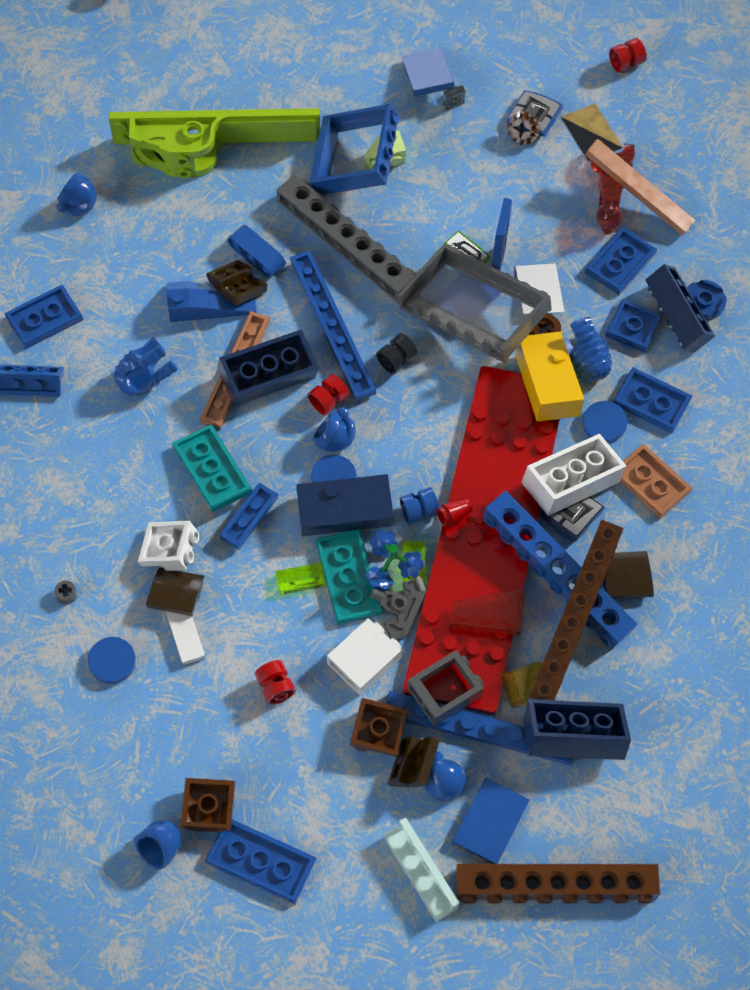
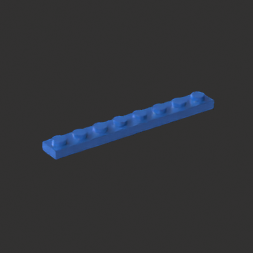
(333, 326)
(470, 726)

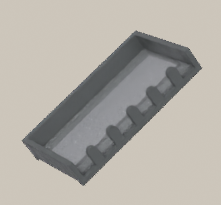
(474, 302)

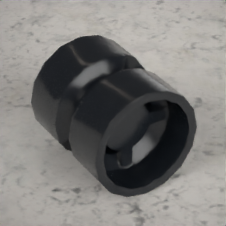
(399, 351)

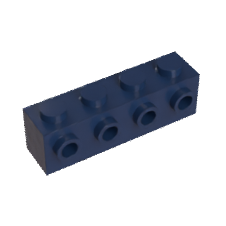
(679, 308)

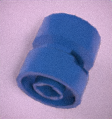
(419, 505)

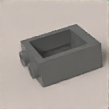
(425, 700)

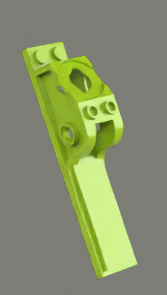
(196, 153)

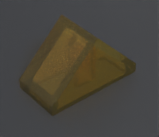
(519, 683)

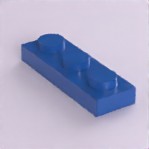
(248, 516)

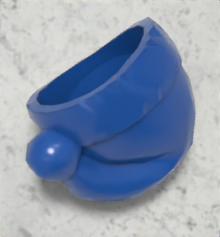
(77, 196)
(335, 432)
(445, 779)
(158, 843)

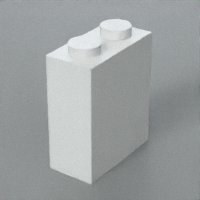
(364, 656)

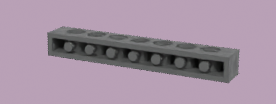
(290, 197)

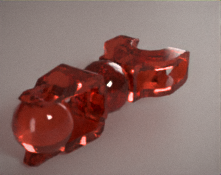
(609, 213)

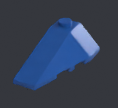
(202, 301)

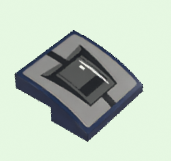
(575, 518)

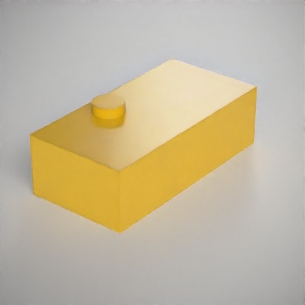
(549, 377)

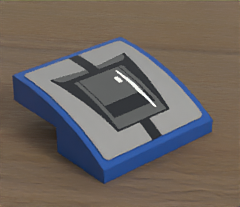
(541, 106)

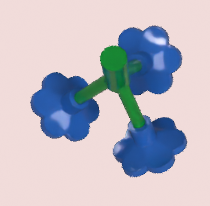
(385, 544)

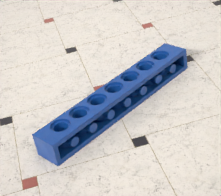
(556, 556)

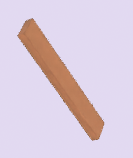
(639, 187)
(220, 401)

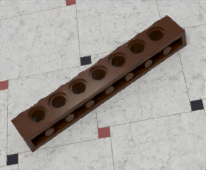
(577, 611)
(644, 874)

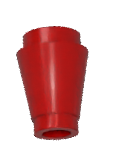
(454, 511)

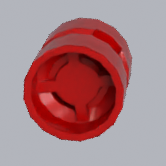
(627, 55)
(330, 392)
(275, 683)

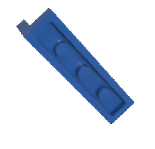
(31, 380)

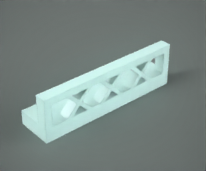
(422, 871)

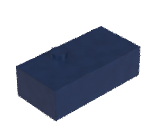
(267, 367)
(344, 505)
(576, 729)

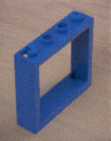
(351, 120)

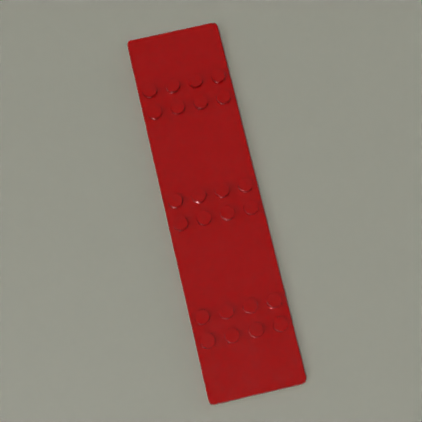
(472, 556)

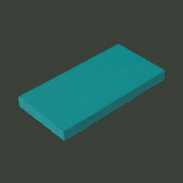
(212, 468)
(344, 570)

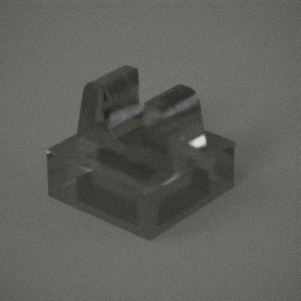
(454, 97)

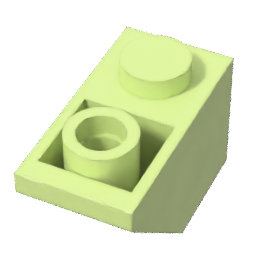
(399, 153)

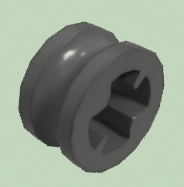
(59, 588)

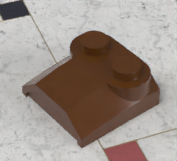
(378, 727)
(208, 805)

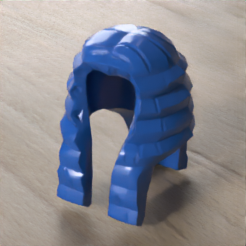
(590, 354)
(136, 369)

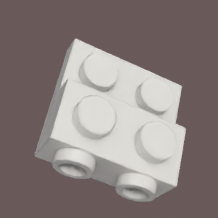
(169, 545)

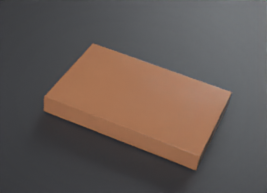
(653, 481)

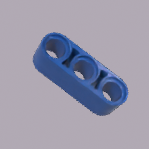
(256, 251)

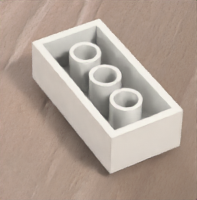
(573, 474)

